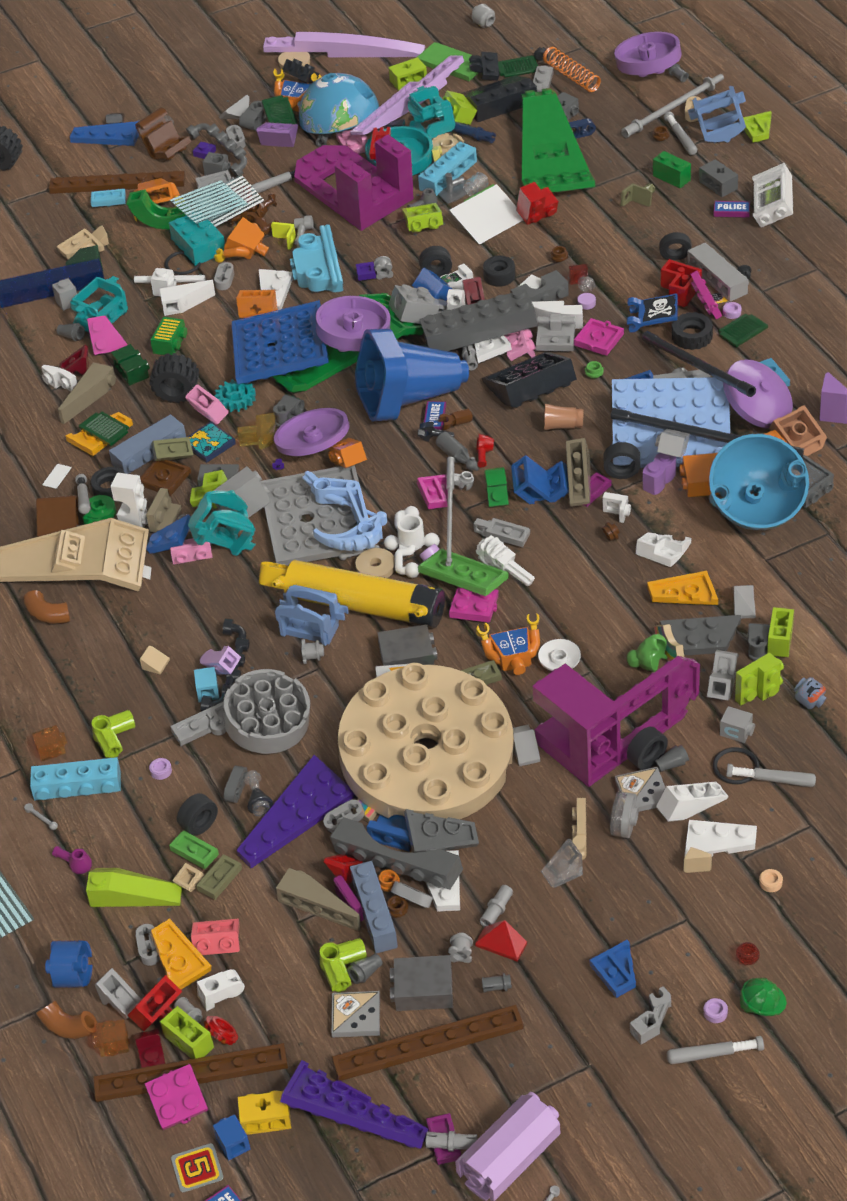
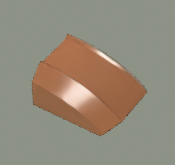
(800, 430)

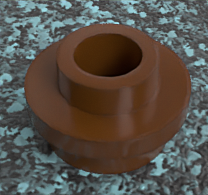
(660, 133)
(559, 254)
(611, 531)
(401, 903)

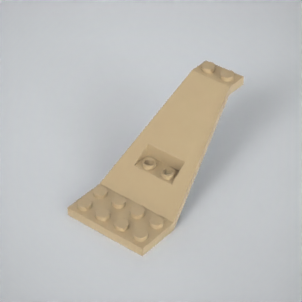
(94, 551)

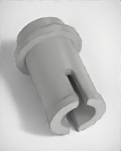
(187, 1007)

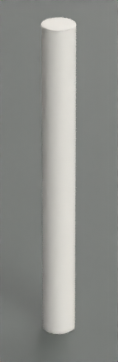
(180, 278)

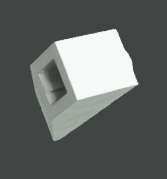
(183, 297)
(686, 800)

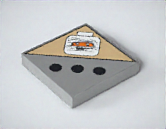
(644, 783)
(356, 1014)

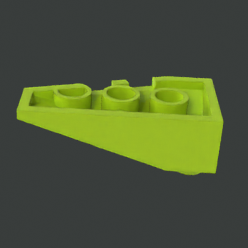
(126, 888)

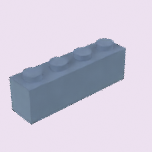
(138, 449)
(374, 907)

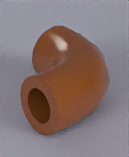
(44, 610)
(67, 1025)

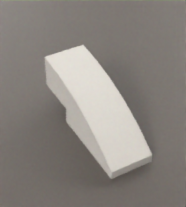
(547, 308)

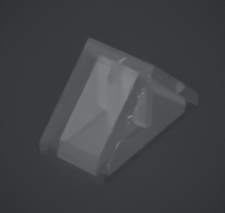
(564, 865)

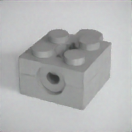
(414, 303)

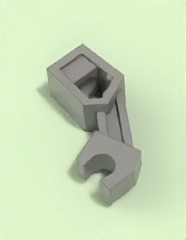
(639, 1027)

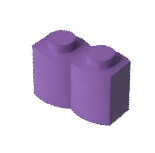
(659, 473)

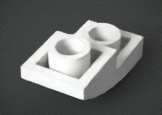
(58, 377)

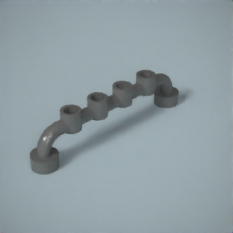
(222, 138)

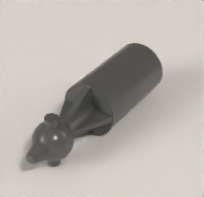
(456, 450)

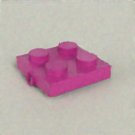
(705, 295)
(598, 337)
(473, 606)
(176, 1097)

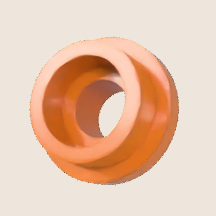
(385, 876)

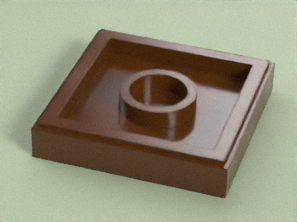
(164, 475)

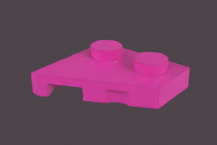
(104, 335)
(433, 490)

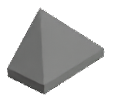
(236, 110)
(744, 601)

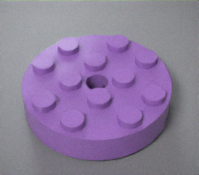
(648, 53)
(338, 316)

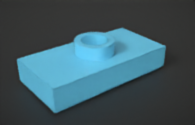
(108, 197)

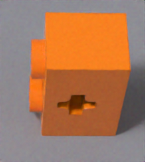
(256, 302)
(347, 453)

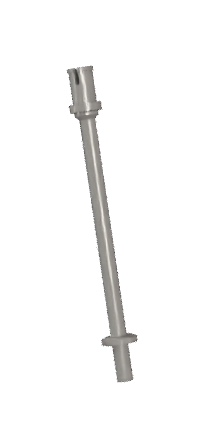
(637, 125)

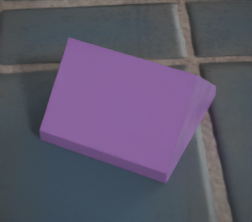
(277, 134)
(833, 401)

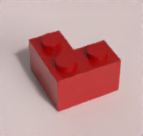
(535, 203)
(678, 280)

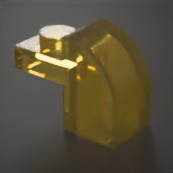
(260, 434)

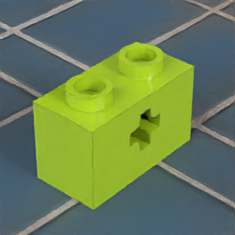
(406, 72)
(461, 106)
(780, 632)
(187, 1034)

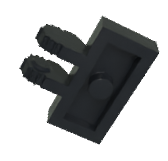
(486, 64)

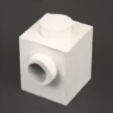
(161, 279)

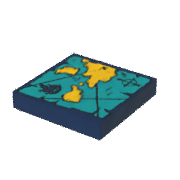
(210, 442)

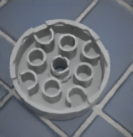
(266, 711)

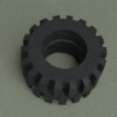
(9, 148)
(173, 377)

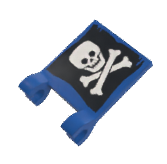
(652, 311)

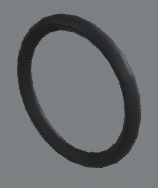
(180, 273)
(733, 749)

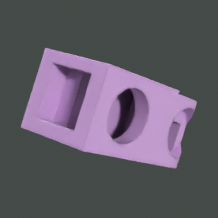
(223, 660)

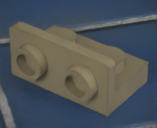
(162, 511)

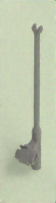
(465, 478)

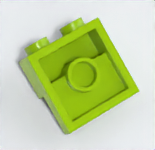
(423, 217)
(759, 679)

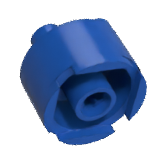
(69, 964)

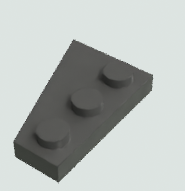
(434, 833)

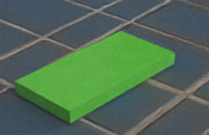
(438, 53)
(463, 572)

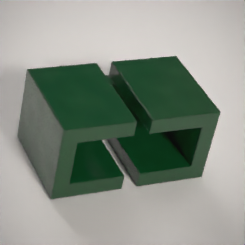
(130, 364)

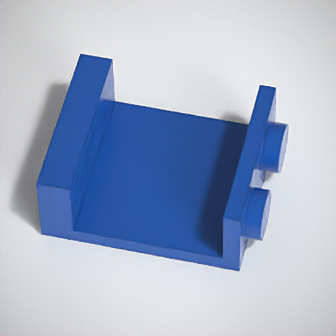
(390, 831)

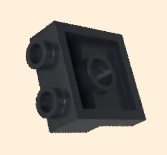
(297, 70)

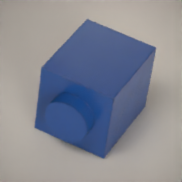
(231, 1137)

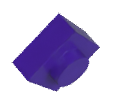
(202, 149)
(365, 271)

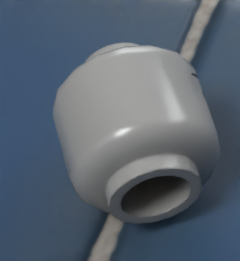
(483, 15)

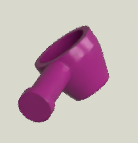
(78, 860)

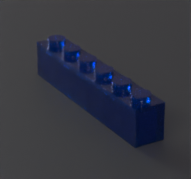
(39, 284)

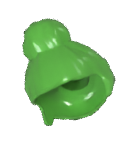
(648, 653)

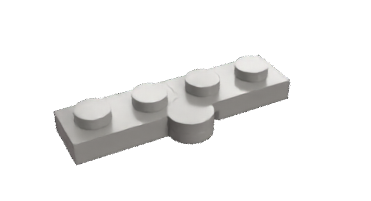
(200, 724)

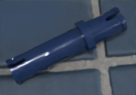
(477, 133)

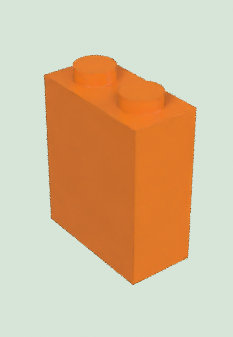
(696, 474)

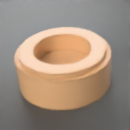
(771, 880)

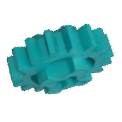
(236, 395)

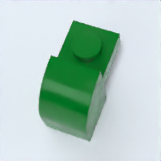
(496, 487)

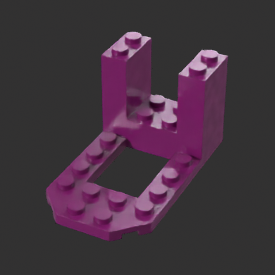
(363, 190)
(587, 722)

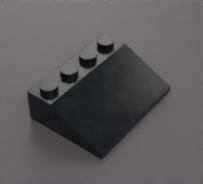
(499, 97)
(531, 378)

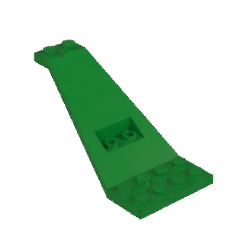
(549, 145)
(338, 360)

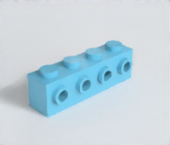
(454, 161)
(75, 778)

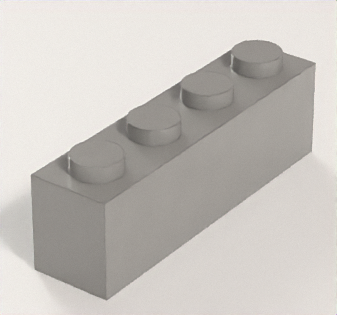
(718, 272)

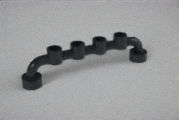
(241, 644)

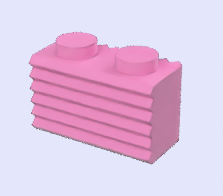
(206, 404)

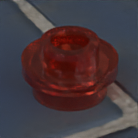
(747, 948)

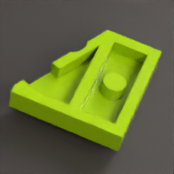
(758, 126)

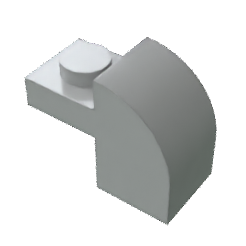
(723, 675)

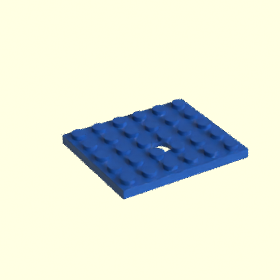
(294, 339)

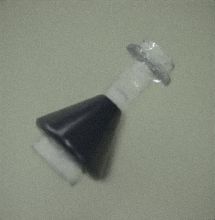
(259, 802)

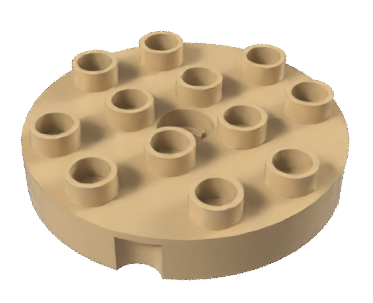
(435, 704)

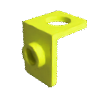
(285, 231)

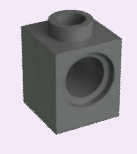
(215, 163)

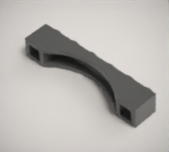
(434, 867)

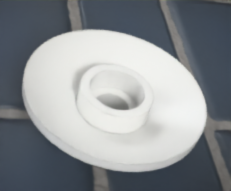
(558, 652)

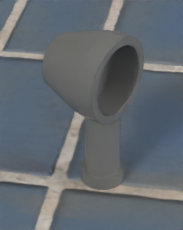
(428, 197)

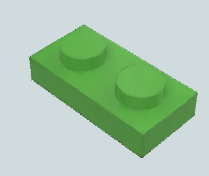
(194, 849)

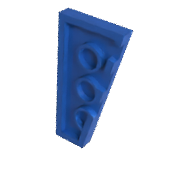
(107, 134)

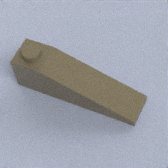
(91, 387)
(578, 471)
(308, 895)

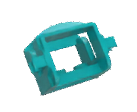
(437, 108)
(113, 306)
(235, 521)

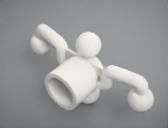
(409, 539)

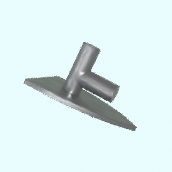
(454, 189)

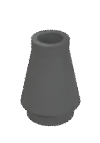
(71, 331)
(673, 758)
(362, 969)

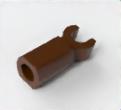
(455, 418)

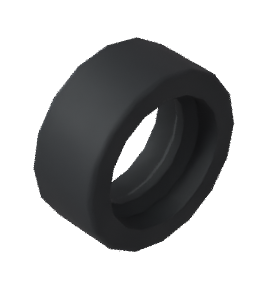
(621, 449)
(102, 476)
(647, 747)

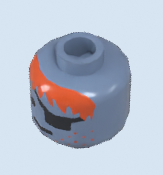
(810, 693)

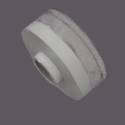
(624, 814)

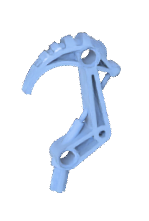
(347, 492)

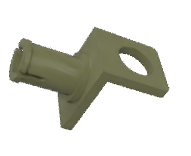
(638, 194)

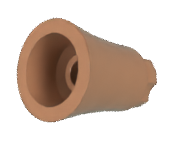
(562, 417)

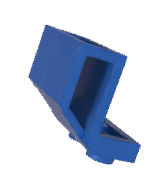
(537, 483)

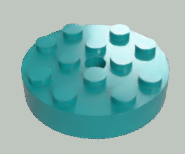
(415, 140)

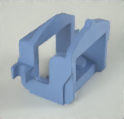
(721, 125)
(307, 624)

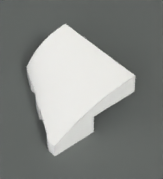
(661, 548)

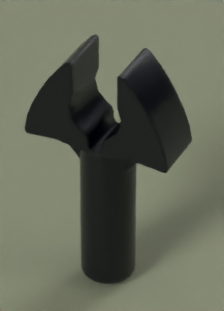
(427, 431)

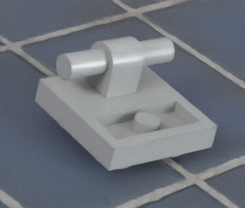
(555, 333)

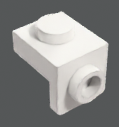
(616, 504)

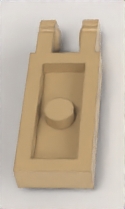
(579, 830)

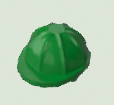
(762, 997)

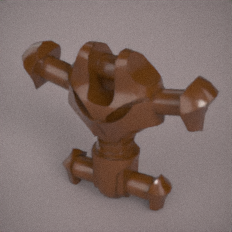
(256, 214)

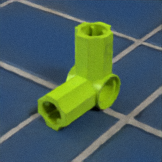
(106, 728)
(335, 967)

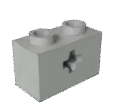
(672, 442)

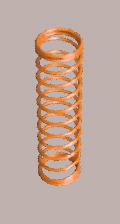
(572, 78)

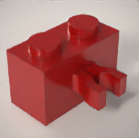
(155, 1003)

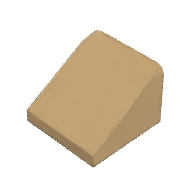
(101, 235)
(153, 660)
(697, 861)
(188, 877)

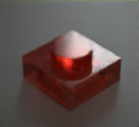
(576, 272)

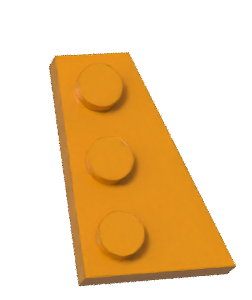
(91, 444)
(685, 589)
(178, 955)

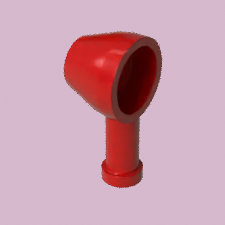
(483, 445)

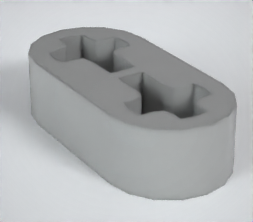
(238, 137)
(224, 276)
(344, 811)
(411, 894)
(144, 945)

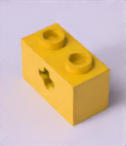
(263, 1113)

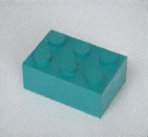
(196, 240)

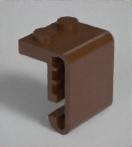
(160, 136)
(56, 514)

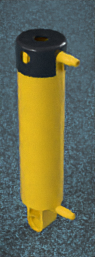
(361, 592)

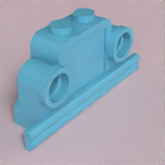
(316, 262)

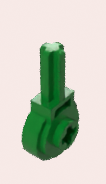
(101, 508)

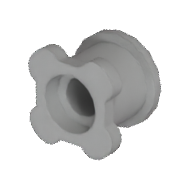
(383, 267)
(312, 651)
(460, 948)

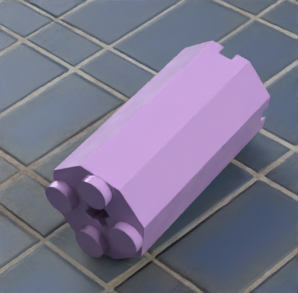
(509, 1147)

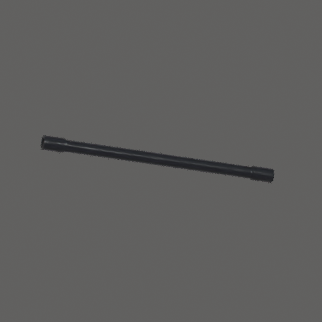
(742, 386)
(627, 416)

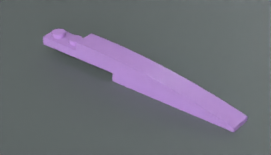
(343, 45)
(398, 103)

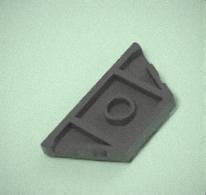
(704, 634)

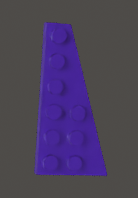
(299, 808)
(348, 1106)

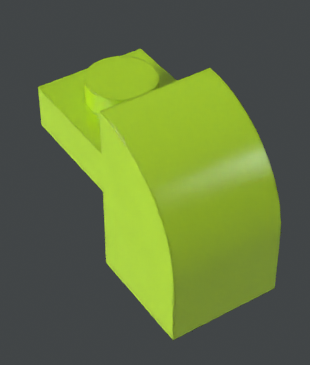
(210, 482)

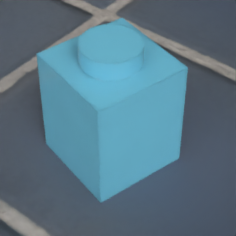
(206, 683)

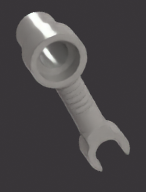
(303, 224)

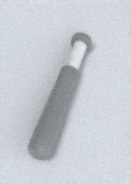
(681, 134)
(779, 776)
(700, 1052)

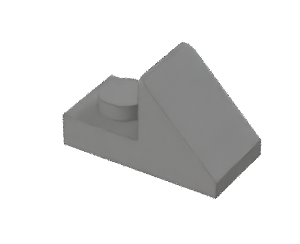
(525, 745)
(117, 992)

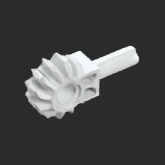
(496, 554)

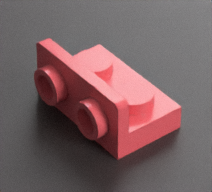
(216, 936)

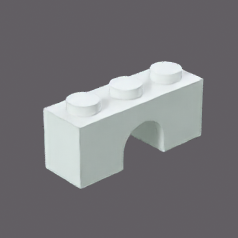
(129, 490)

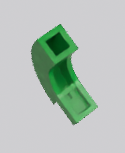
(151, 213)

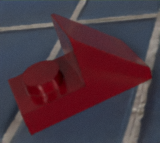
(473, 290)
(76, 361)
(150, 1048)

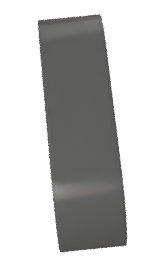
(235, 784)

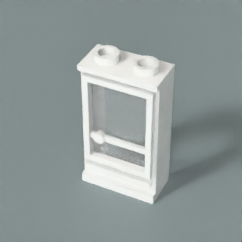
(772, 195)

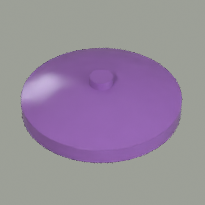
(771, 395)
(311, 431)

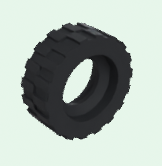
(696, 340)

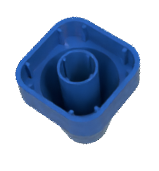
(402, 373)

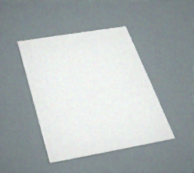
(487, 214)

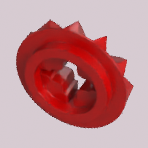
(221, 1030)

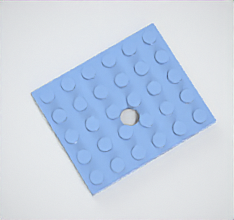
(680, 400)

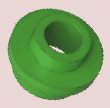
(594, 369)

